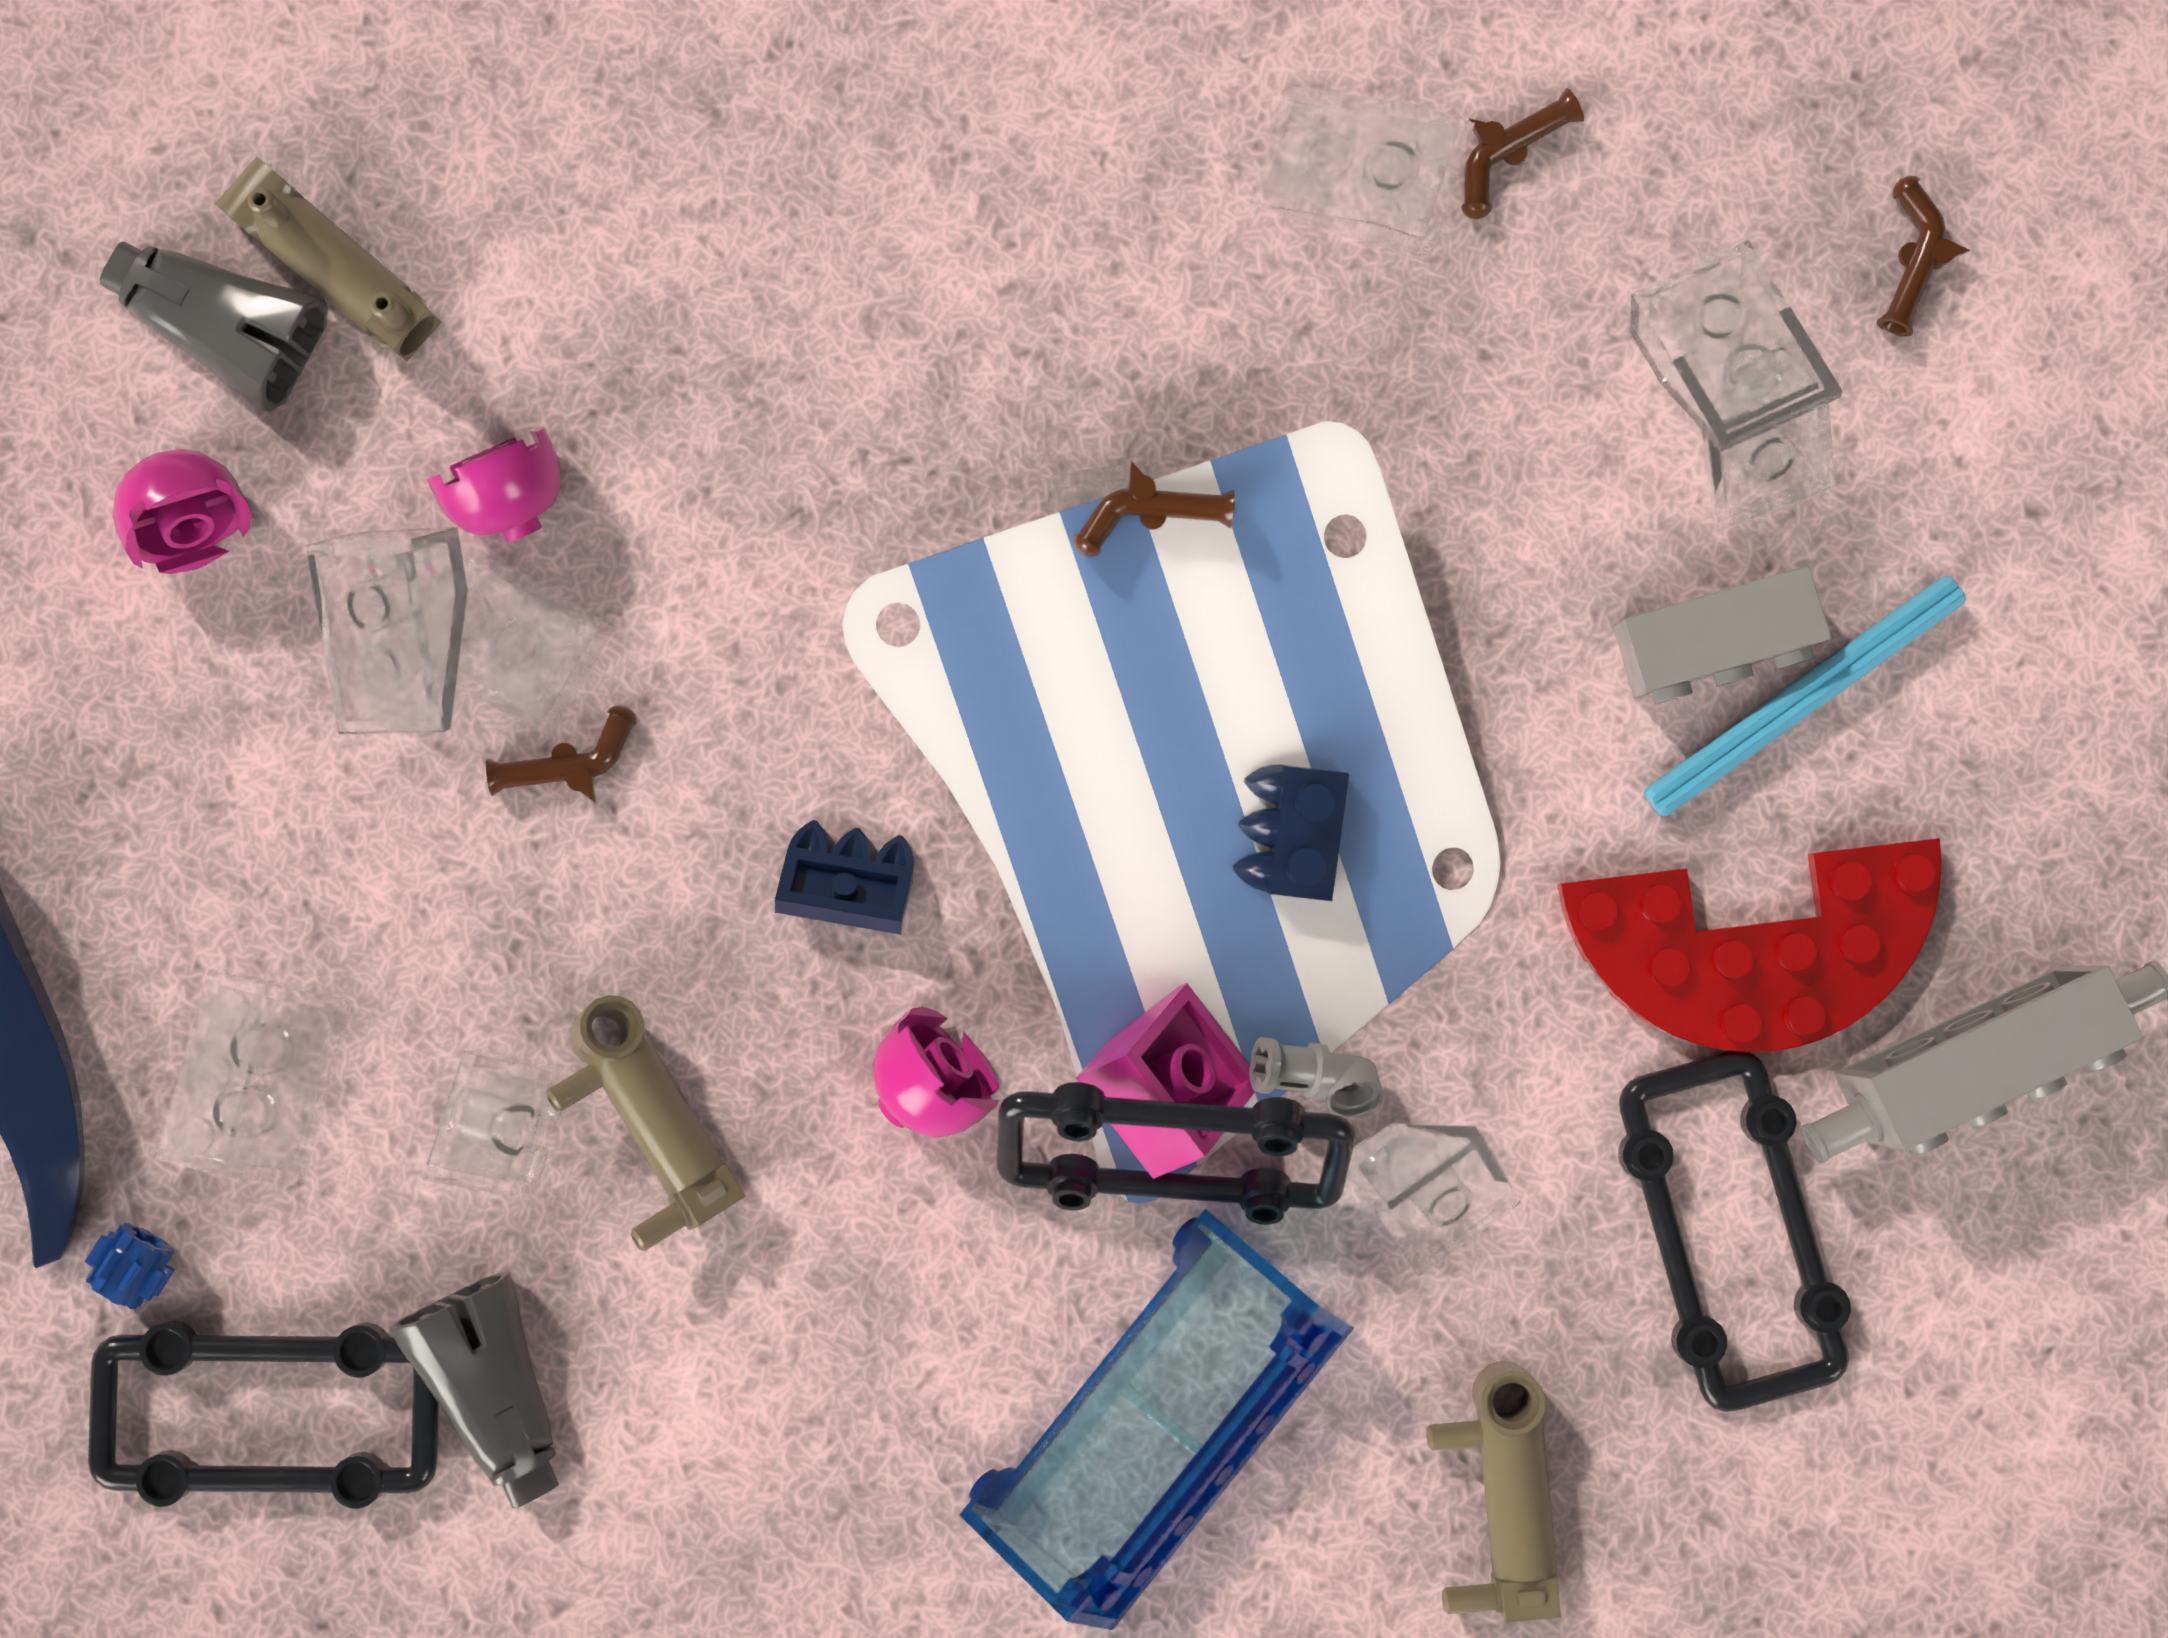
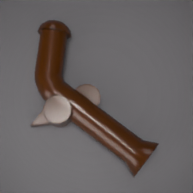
(1511, 146)
(1919, 258)
(1152, 506)
(565, 763)

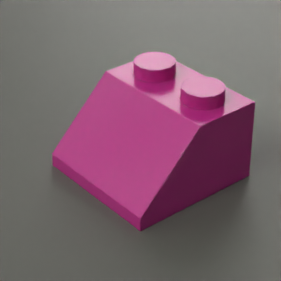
(1172, 1057)

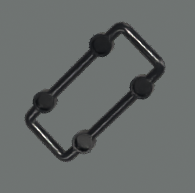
(1263, 1193)
(1700, 1338)
(172, 1475)

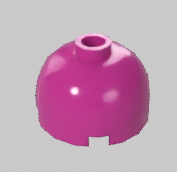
(502, 488)
(177, 509)
(929, 1079)

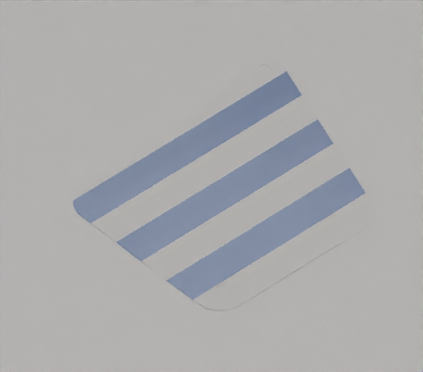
(1124, 697)

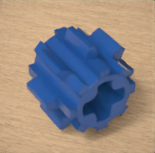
(129, 1266)

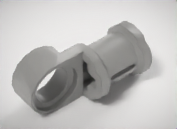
(1316, 1075)

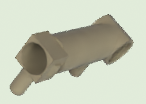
(328, 259)
(656, 1117)
(1516, 1500)

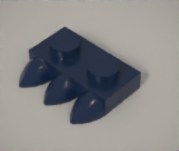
(1299, 831)
(846, 884)

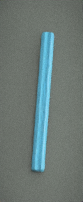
(1805, 696)

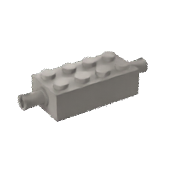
(1988, 1058)

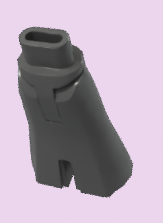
(230, 323)
(482, 1376)

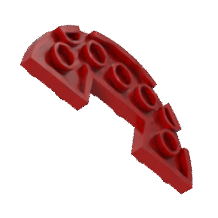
(1762, 981)

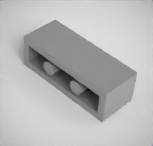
(1722, 635)

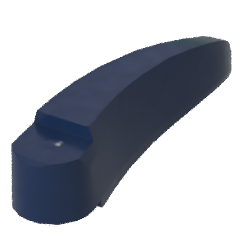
(38, 1099)

